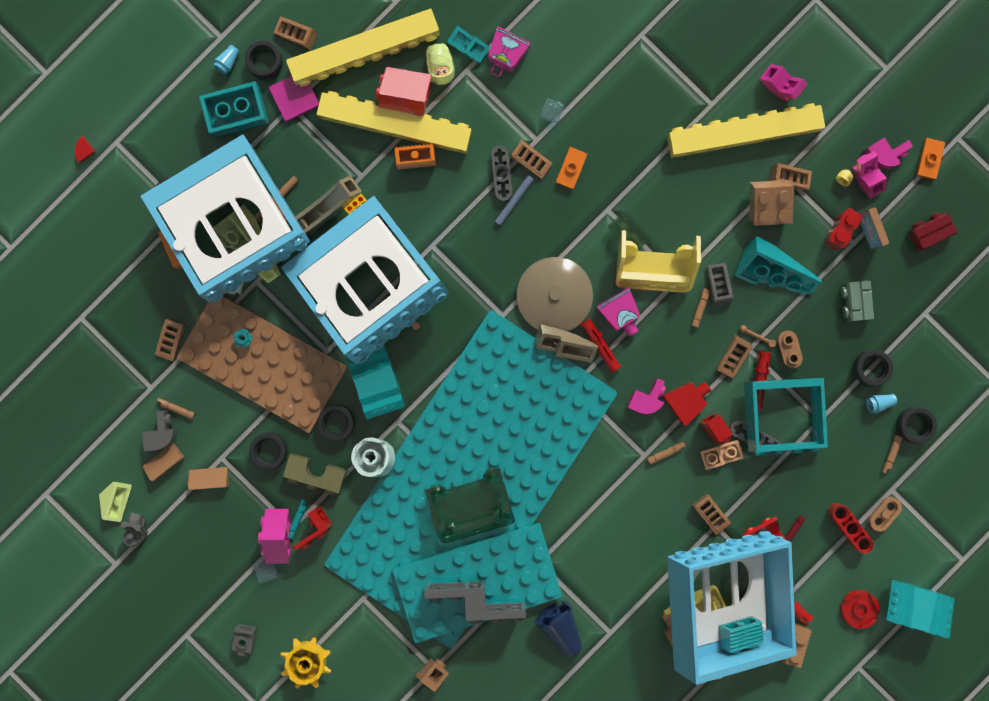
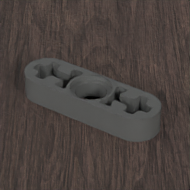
(508, 187)
(739, 435)

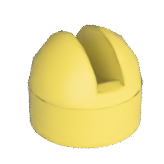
(844, 178)

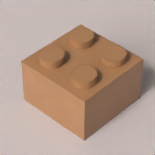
(771, 202)

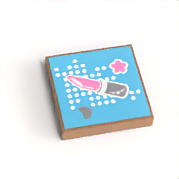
(873, 229)

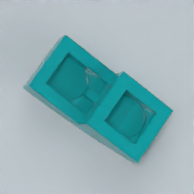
(467, 44)

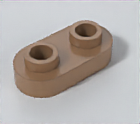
(787, 350)
(886, 516)

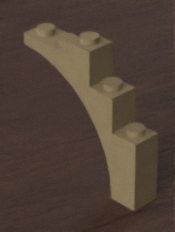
(328, 205)

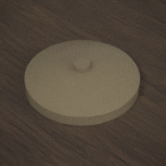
(554, 294)

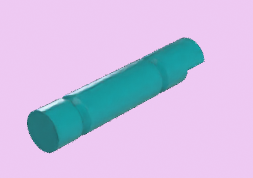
(297, 519)

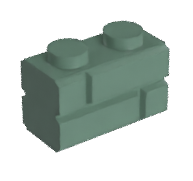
(857, 301)

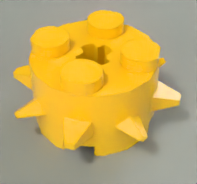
(295, 662)

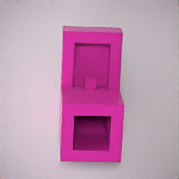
(781, 83)
(886, 156)
(869, 176)
(647, 403)

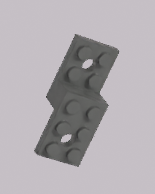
(475, 601)

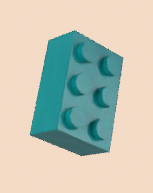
(234, 109)

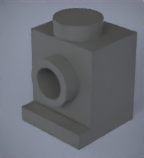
(246, 633)

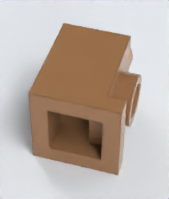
(434, 679)

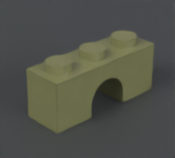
(298, 471)

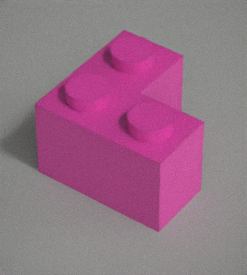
(275, 536)

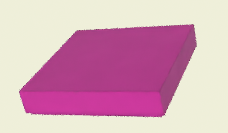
(293, 99)

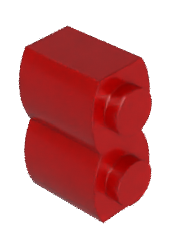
(843, 226)
(716, 429)

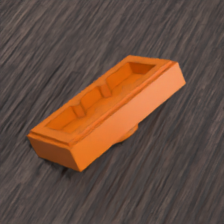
(930, 159)
(571, 168)

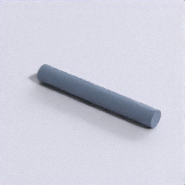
(514, 200)

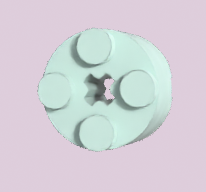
(370, 447)

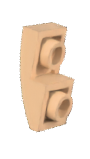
(722, 454)

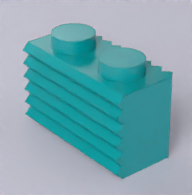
(741, 634)

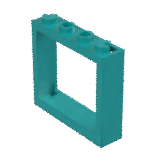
(818, 413)

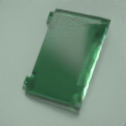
(470, 507)

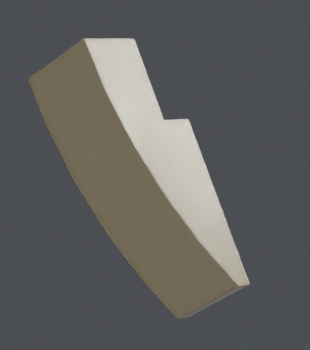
(565, 344)

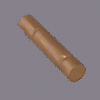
(700, 308)
(176, 409)
(666, 453)
(892, 453)

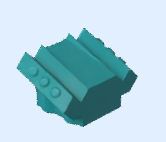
(376, 384)
(920, 609)

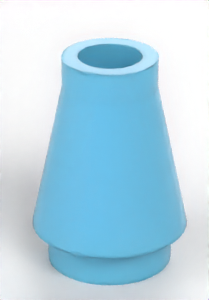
(225, 61)
(879, 403)

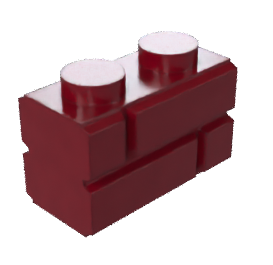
(932, 232)

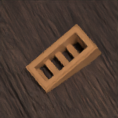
(306, 37)
(522, 145)
(779, 171)
(163, 337)
(744, 353)
(700, 503)

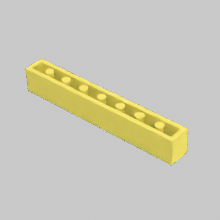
(363, 47)
(394, 123)
(745, 131)

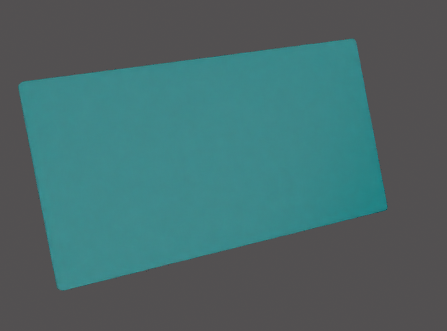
(494, 410)

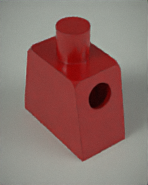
(687, 401)

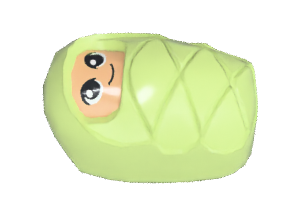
(440, 64)

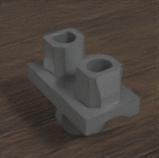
(133, 528)

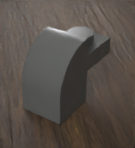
(163, 435)

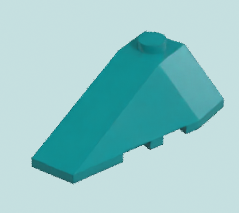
(769, 265)

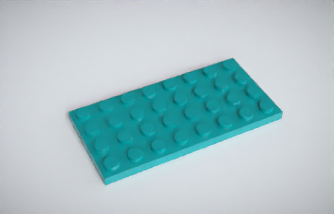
(511, 564)

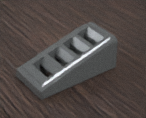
(728, 290)

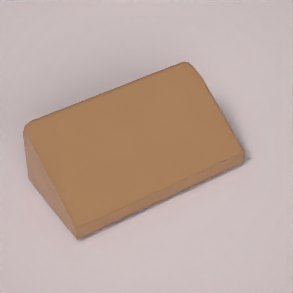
(163, 462)
(208, 478)

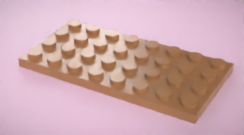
(272, 371)

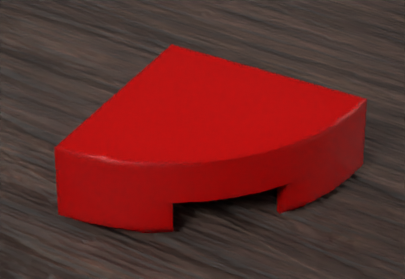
(83, 150)

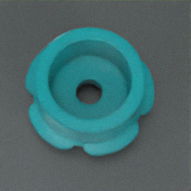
(247, 338)

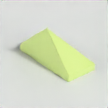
(114, 501)

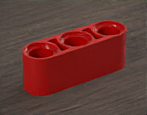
(858, 532)

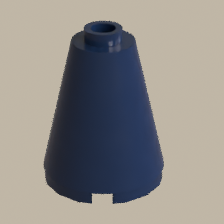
(560, 628)

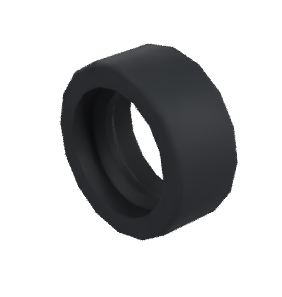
(255, 47)
(888, 367)
(321, 423)
(931, 425)
(254, 454)

